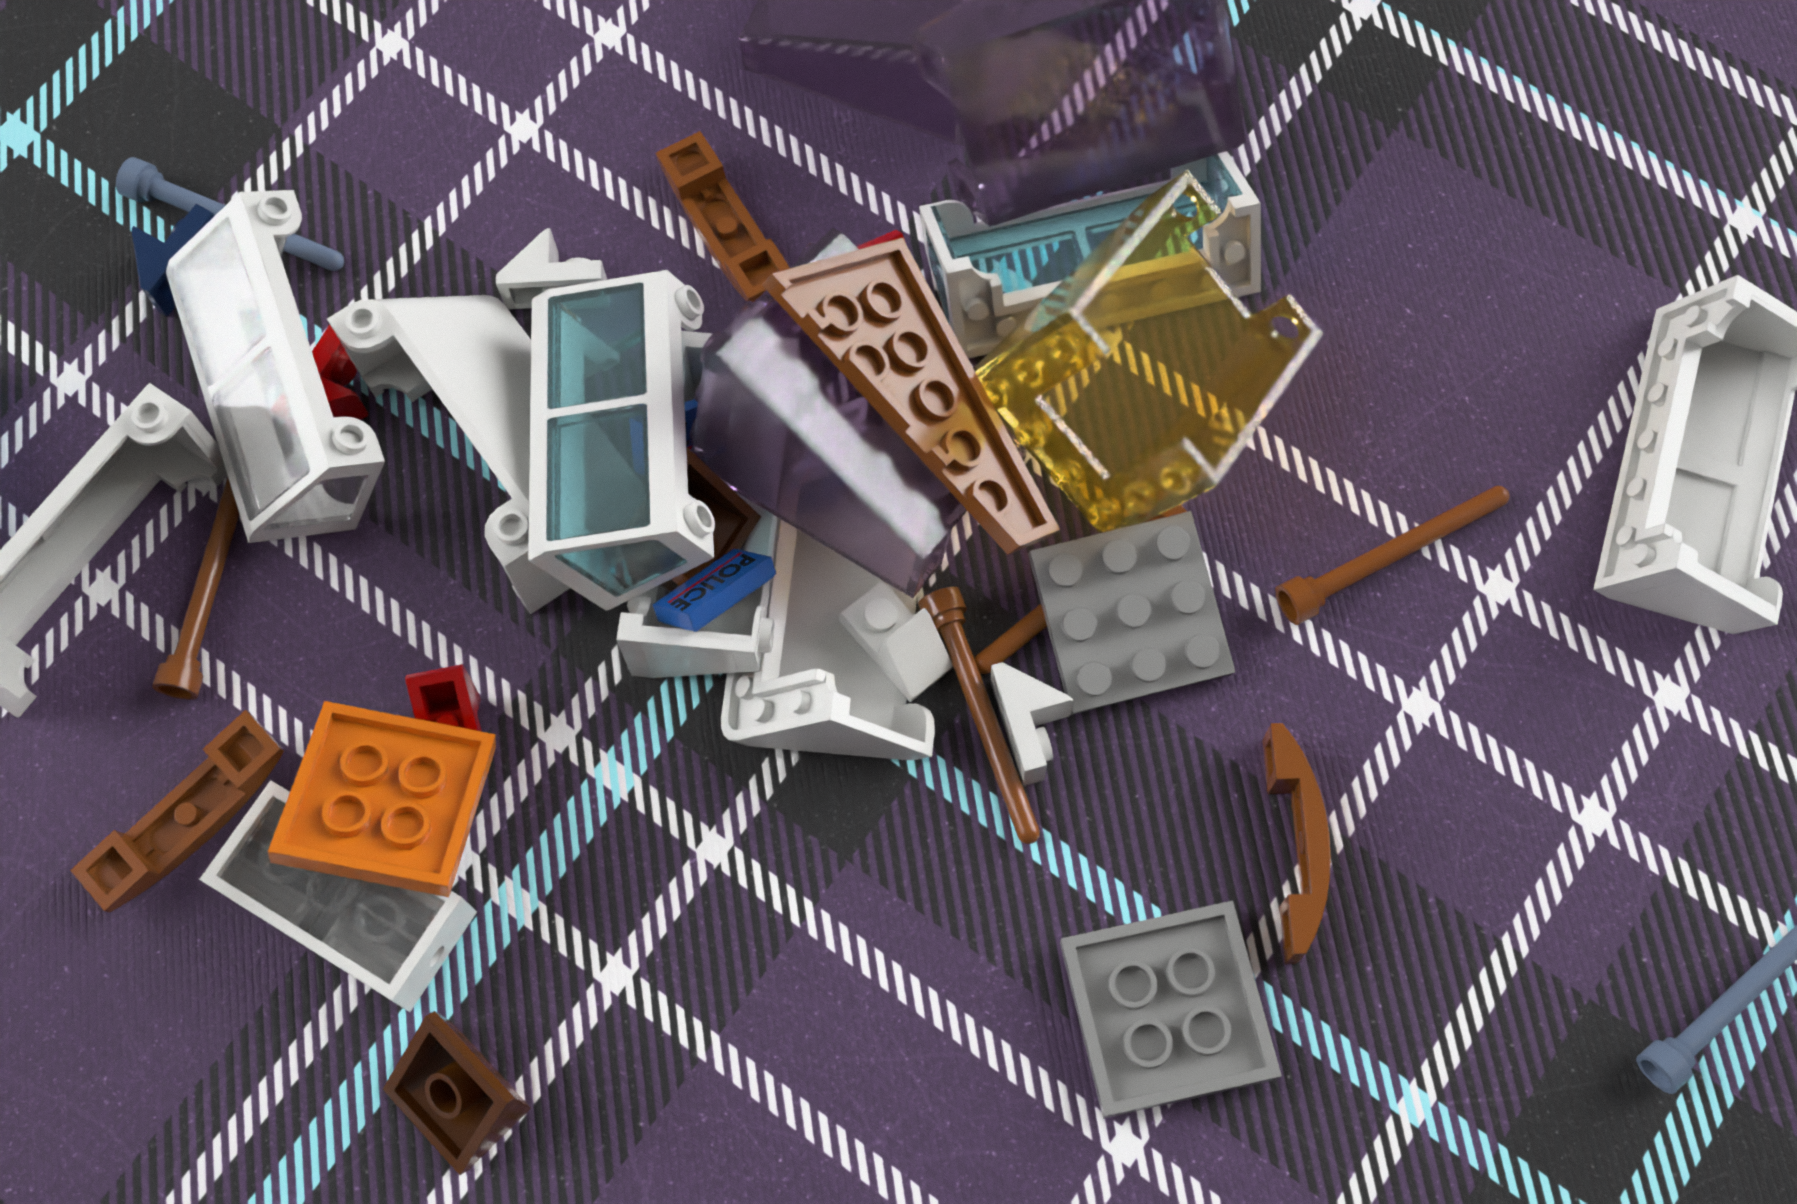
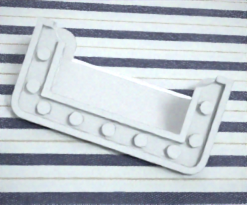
(482, 374)
(818, 681)

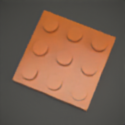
(384, 799)

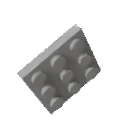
(1131, 612)
(1169, 1009)

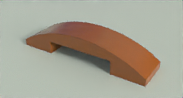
(720, 215)
(1291, 773)
(184, 819)

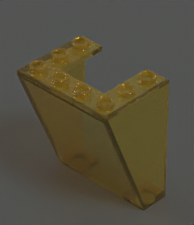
(1143, 368)

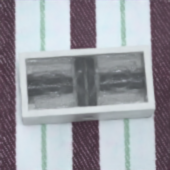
(368, 929)

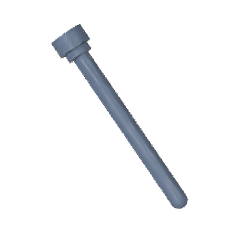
(143, 183)
(1670, 1061)

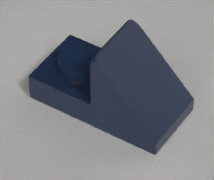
(153, 256)

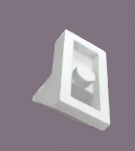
(539, 269)
(897, 641)
(1022, 706)

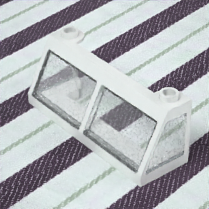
(281, 447)

